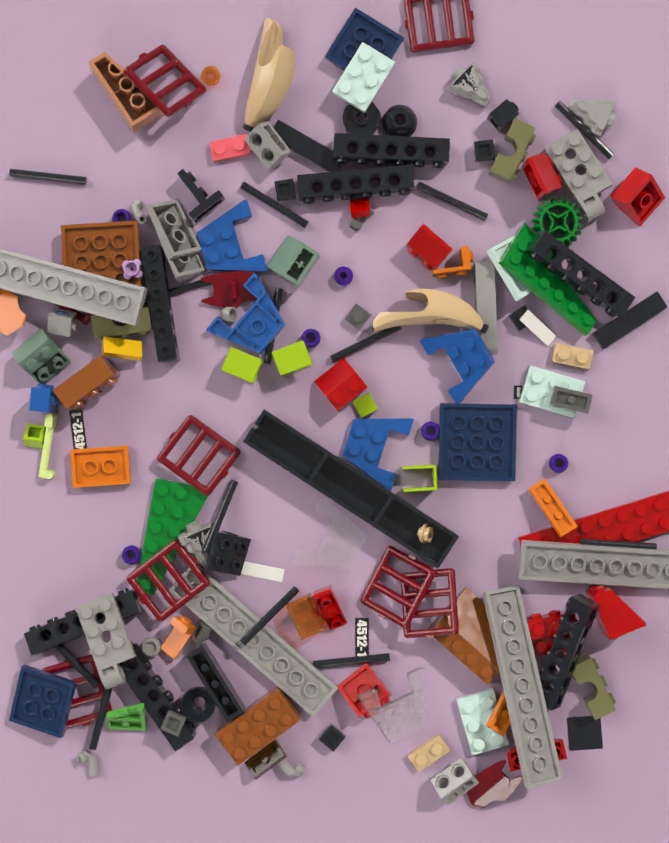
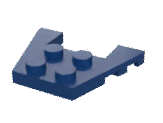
(222, 246)
(257, 325)
(467, 355)
(367, 443)

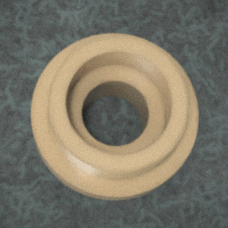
(425, 533)

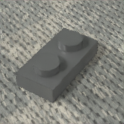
(570, 399)

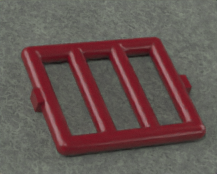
(433, 44)
(156, 97)
(193, 479)
(374, 584)
(189, 593)
(452, 610)
(87, 719)

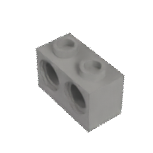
(270, 143)
(457, 785)

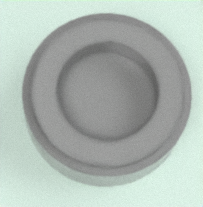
(151, 646)

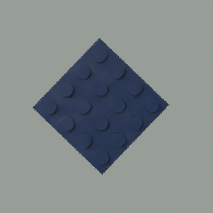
(477, 442)

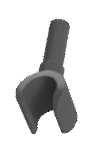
(356, 224)

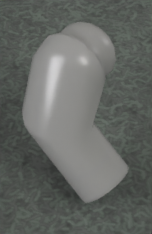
(138, 214)
(89, 759)
(291, 770)

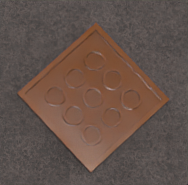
(102, 248)

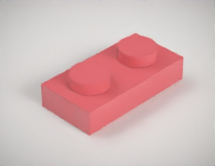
(229, 148)

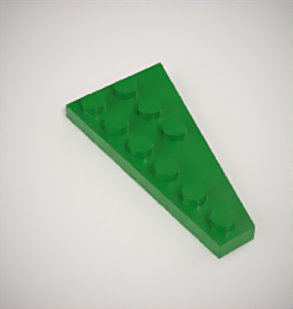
(545, 284)
(170, 511)

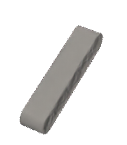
(486, 302)

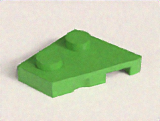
(127, 718)

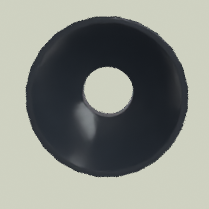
(394, 129)
(195, 713)

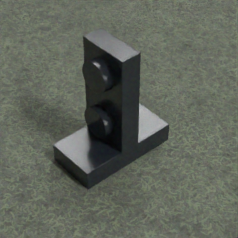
(199, 193)

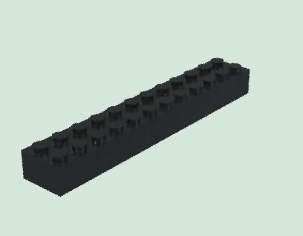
(349, 487)

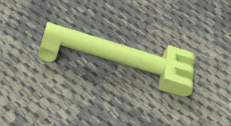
(50, 423)

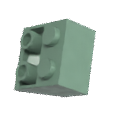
(293, 261)
(41, 357)

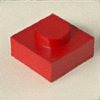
(360, 208)

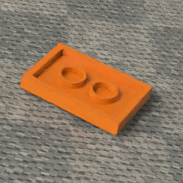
(100, 466)

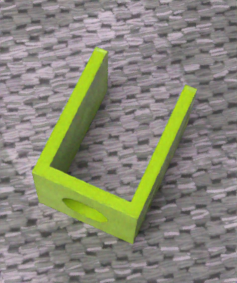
(292, 358)
(242, 365)
(424, 488)

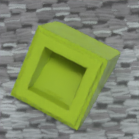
(365, 405)
(34, 436)

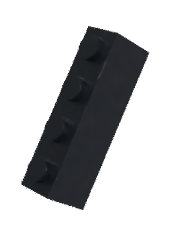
(216, 682)

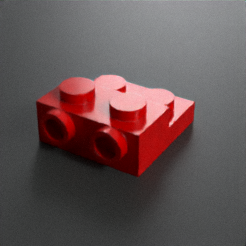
(543, 630)
(360, 682)

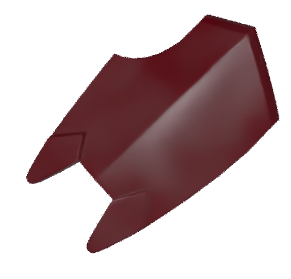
(228, 289)
(492, 785)

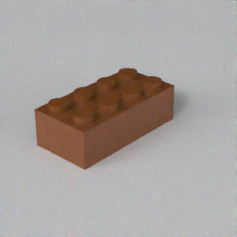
(258, 725)

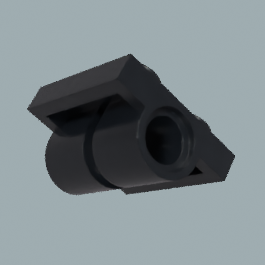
(227, 553)

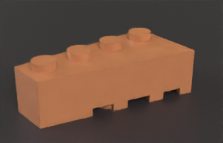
(125, 95)

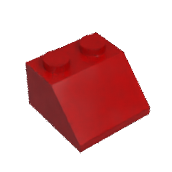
(541, 175)
(638, 196)
(428, 248)
(340, 384)

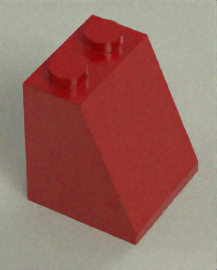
(613, 615)

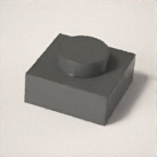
(357, 317)
(201, 633)
(173, 723)

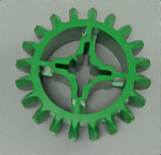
(551, 217)

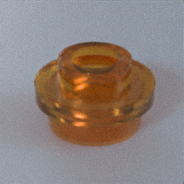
(210, 70)

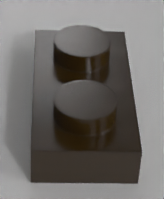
(265, 759)

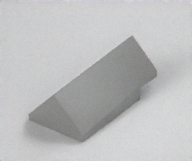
(176, 239)

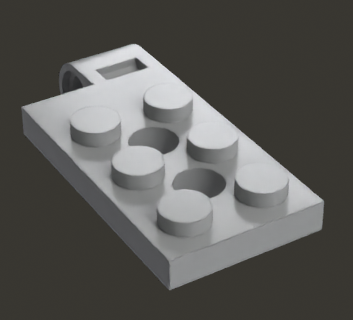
(582, 187)
(106, 654)

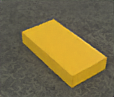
(122, 348)

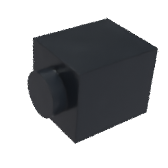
(503, 115)

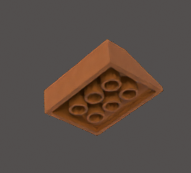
(474, 641)

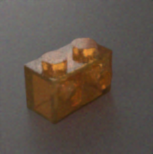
(306, 616)

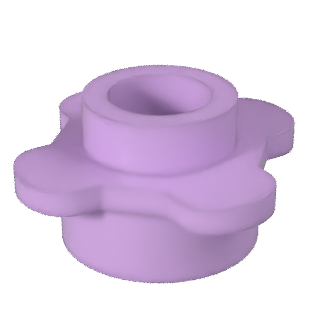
(127, 265)

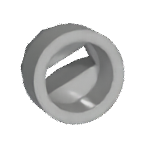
(229, 314)

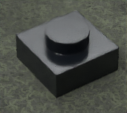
(484, 150)
(285, 190)
(515, 318)
(332, 737)

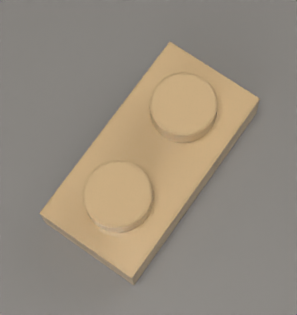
(572, 356)
(428, 752)

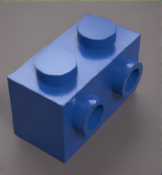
(44, 399)

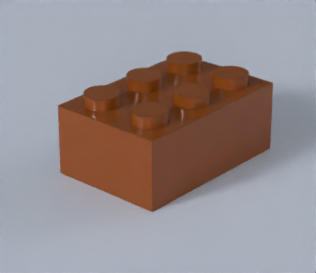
(87, 383)

